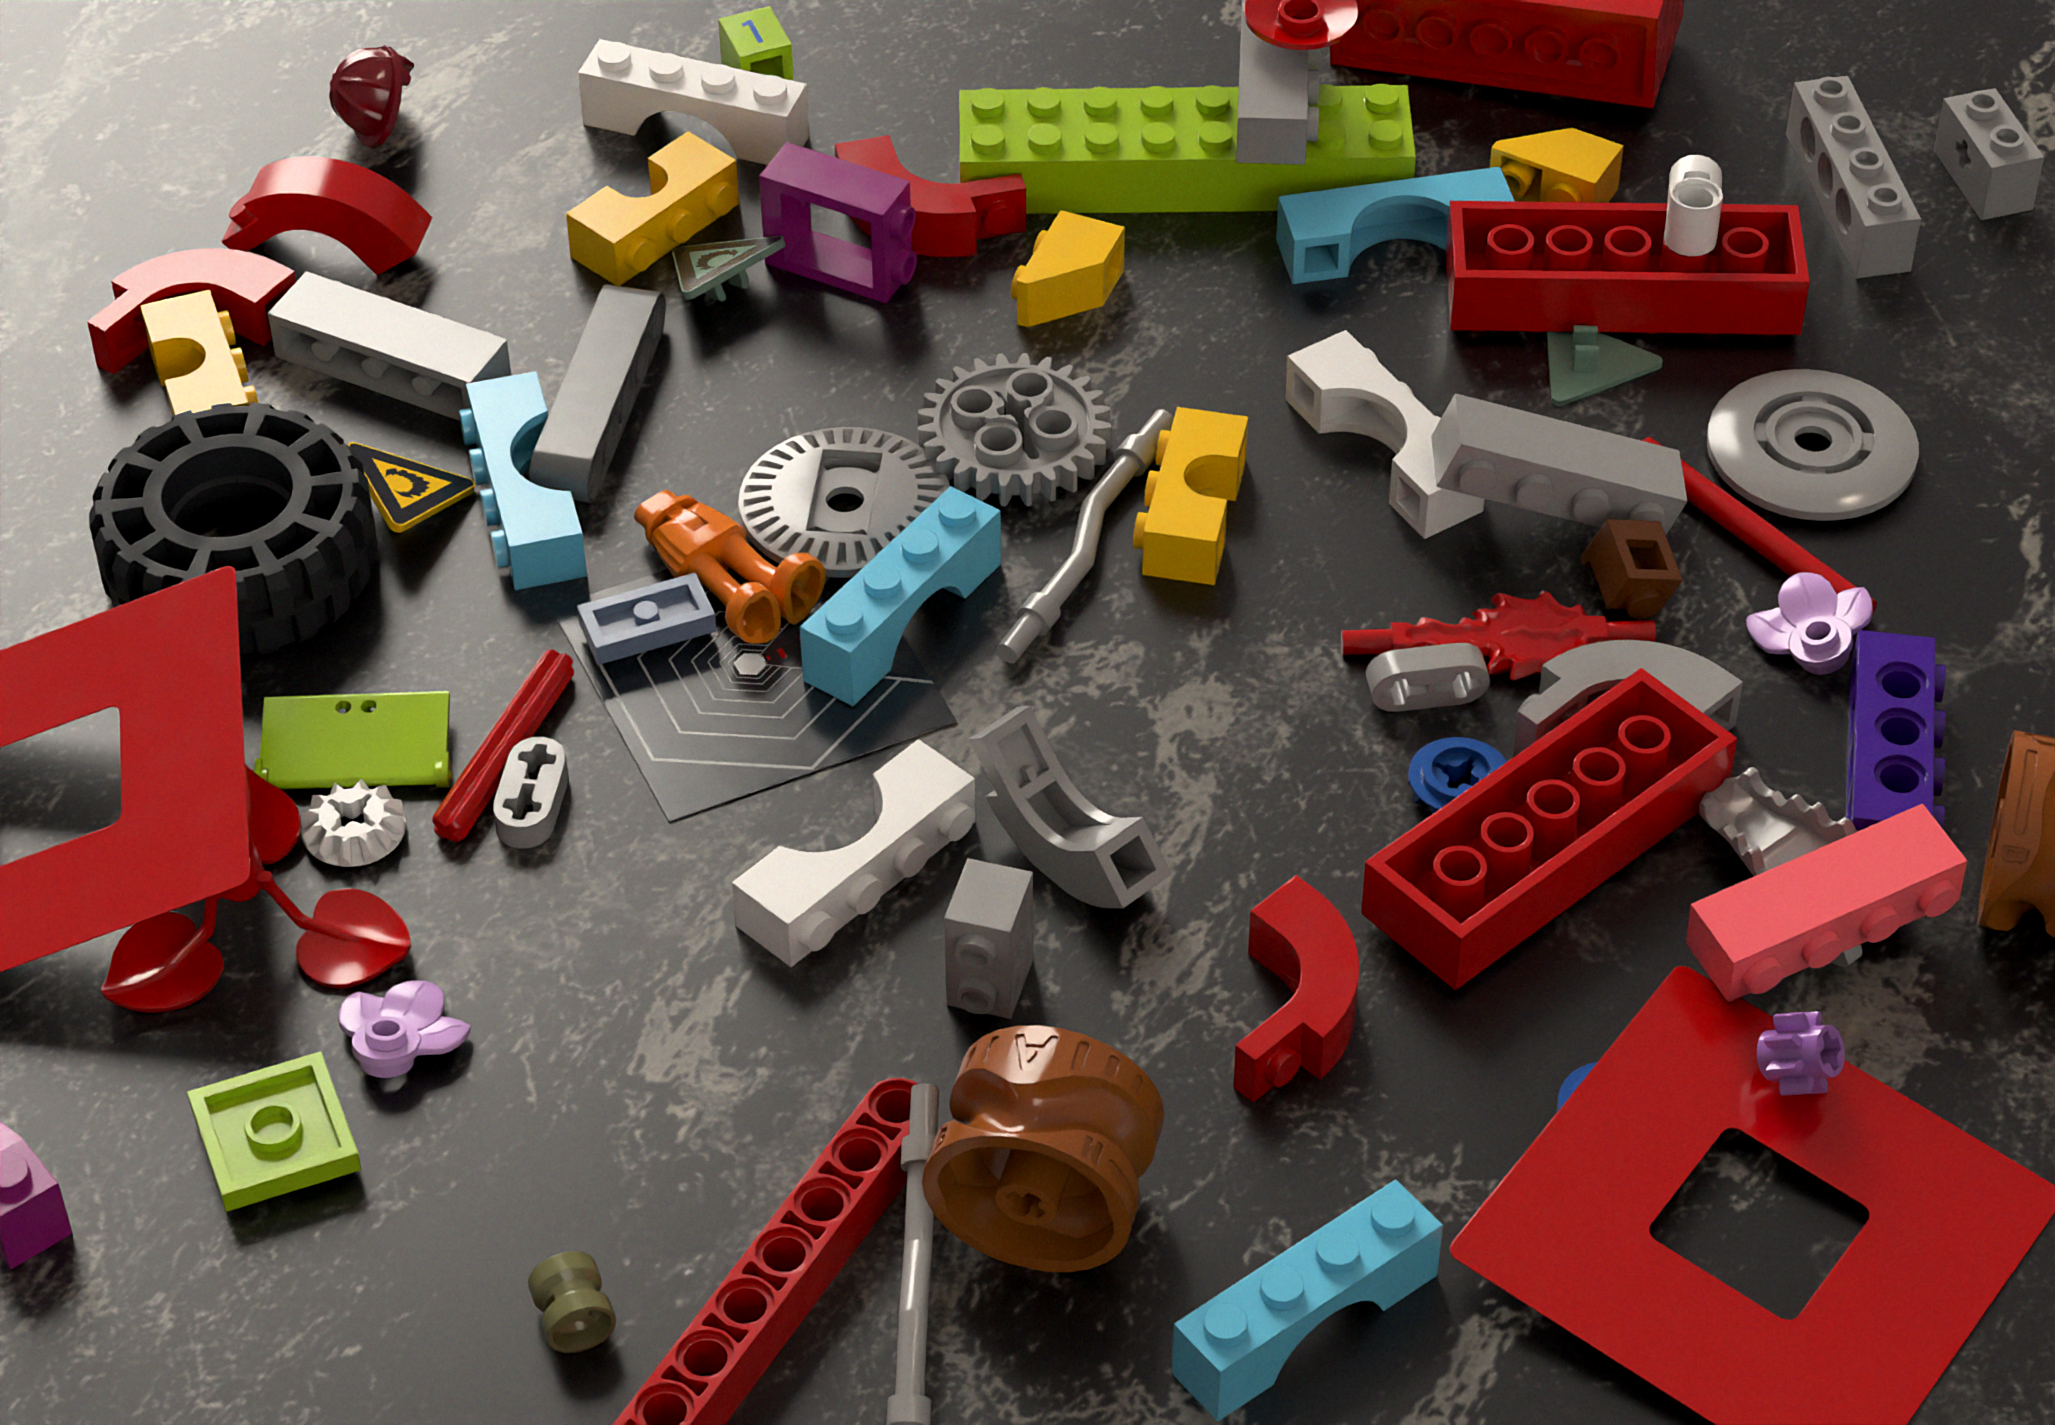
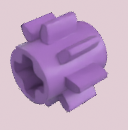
(1800, 1053)

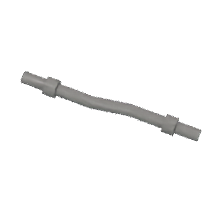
(1043, 607)
(909, 1403)

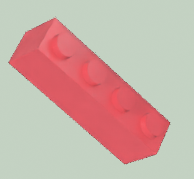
(1826, 903)

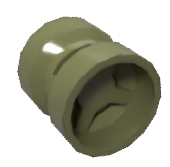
(573, 1308)

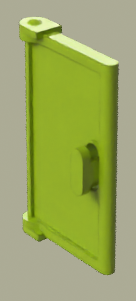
(394, 745)

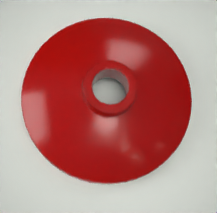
(1301, 22)

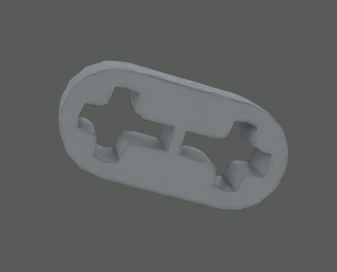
(1427, 677)
(518, 790)

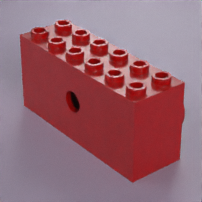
(1541, 46)

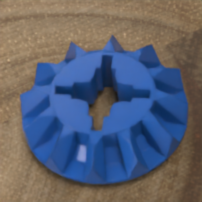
(1449, 761)

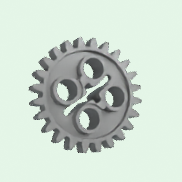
(1048, 411)

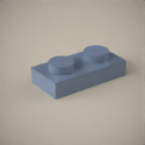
(646, 618)

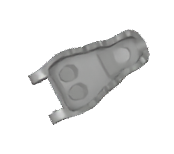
(1770, 829)

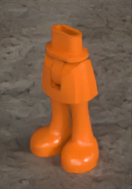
(708, 543)

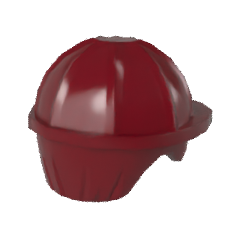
(369, 91)

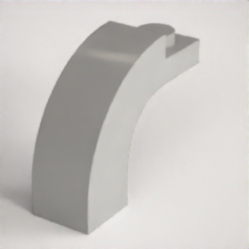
(1591, 670)
(1060, 832)

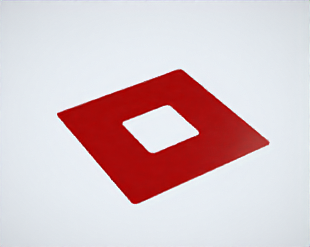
(183, 776)
(1886, 1320)

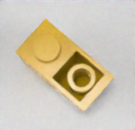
(1559, 166)
(1069, 269)

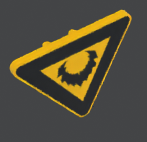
(408, 489)

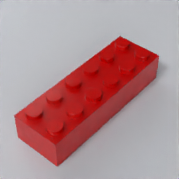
(1612, 270)
(1546, 828)

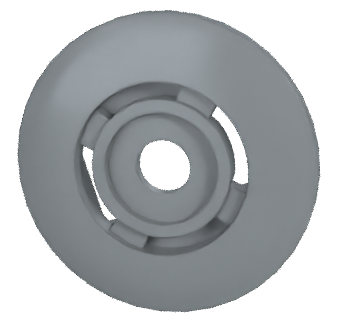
(1862, 470)
(790, 486)

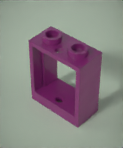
(806, 177)

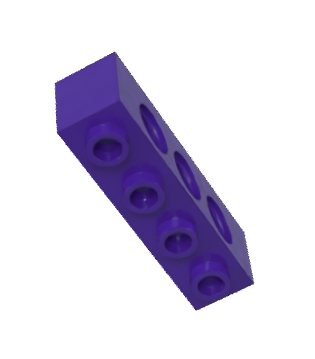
(1894, 728)

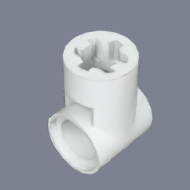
(1693, 206)

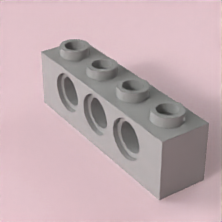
(1852, 177)

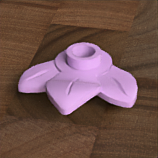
(1812, 622)
(399, 1027)

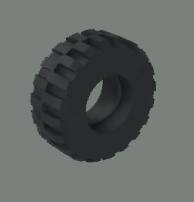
(234, 469)

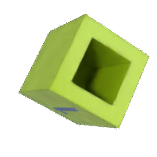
(756, 43)

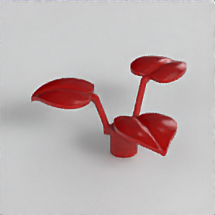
(346, 943)

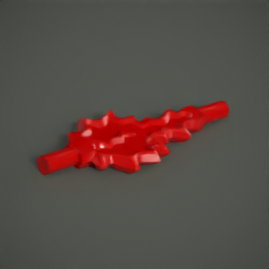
(1514, 636)

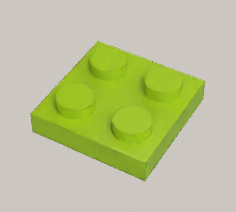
(274, 1131)

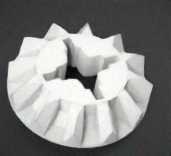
(356, 842)

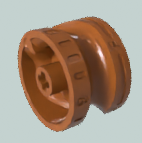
(2022, 837)
(1045, 1149)

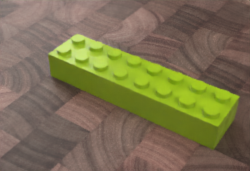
(1172, 147)

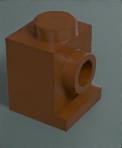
(1635, 577)

